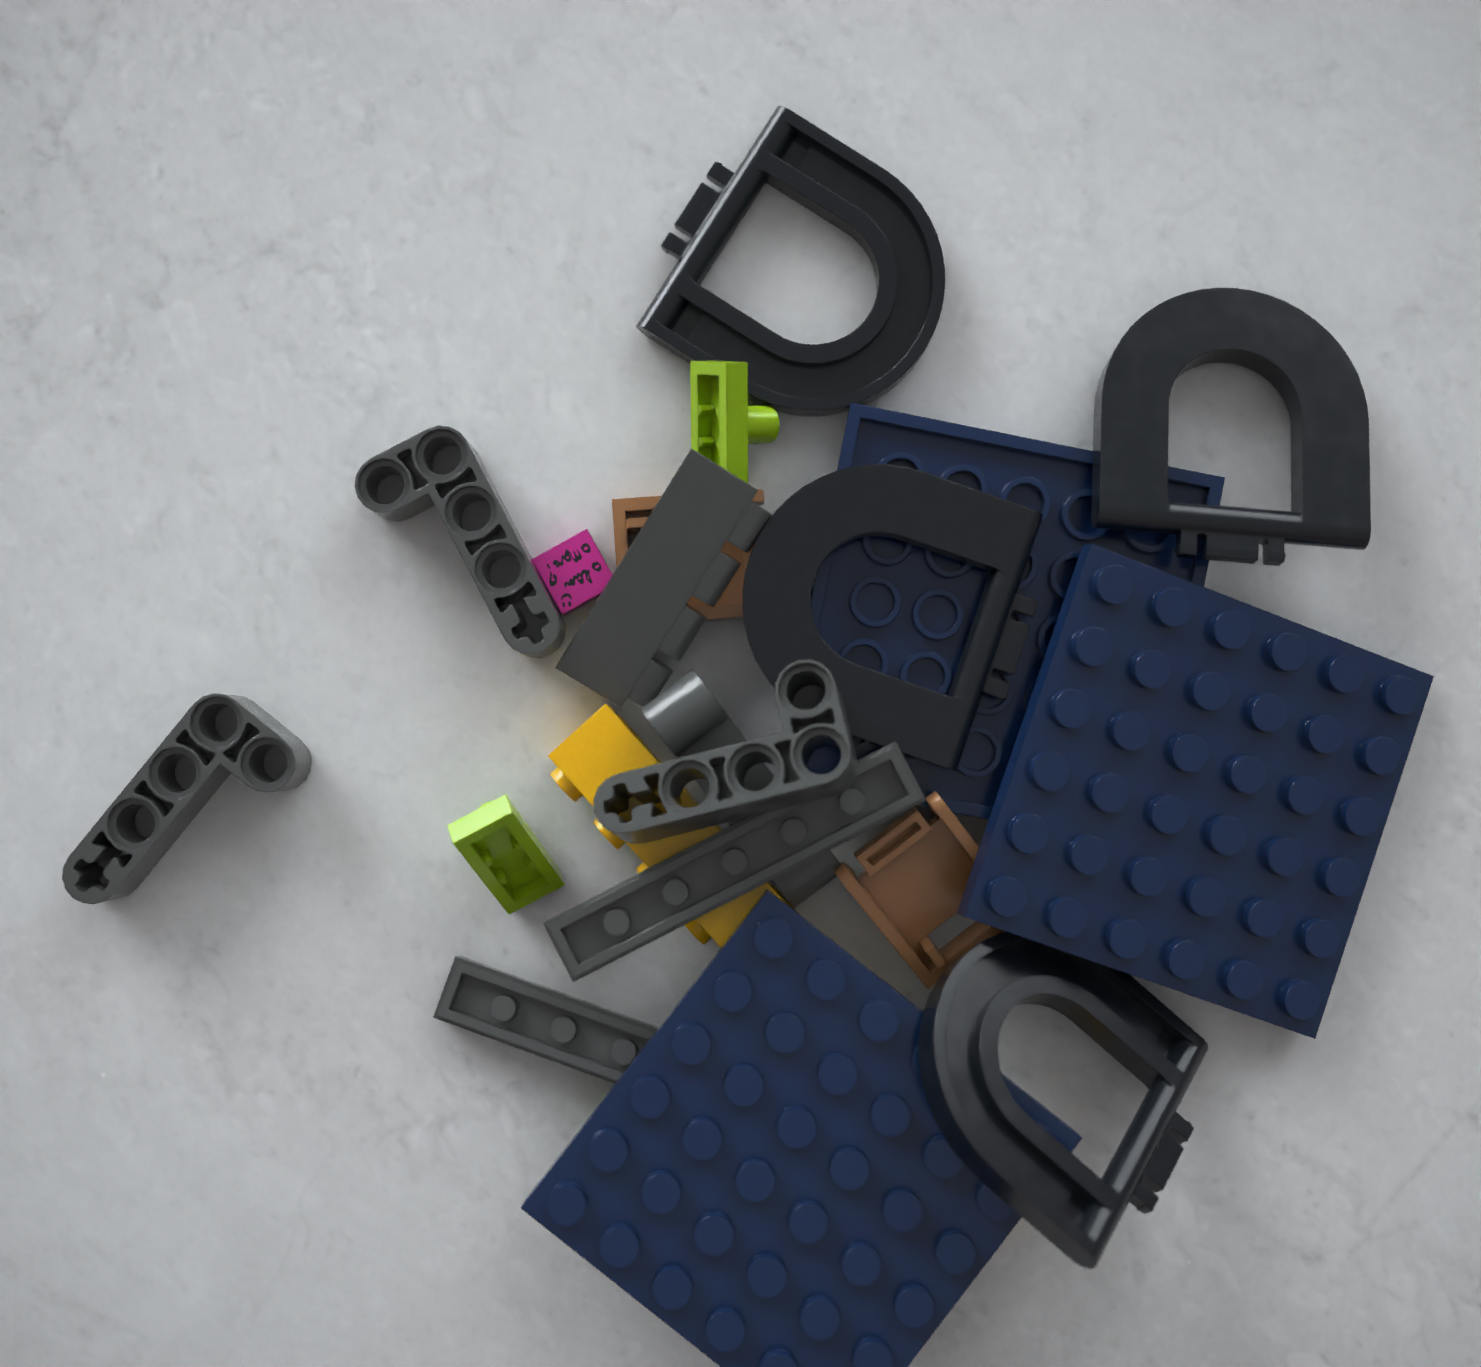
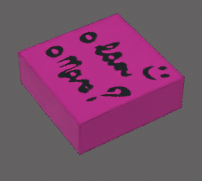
(573, 572)

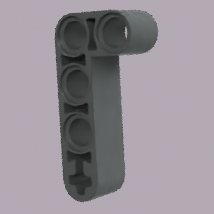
(478, 548)
(695, 722)
(727, 766)
(173, 805)

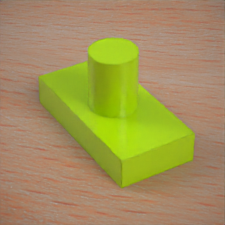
(721, 415)
(505, 854)

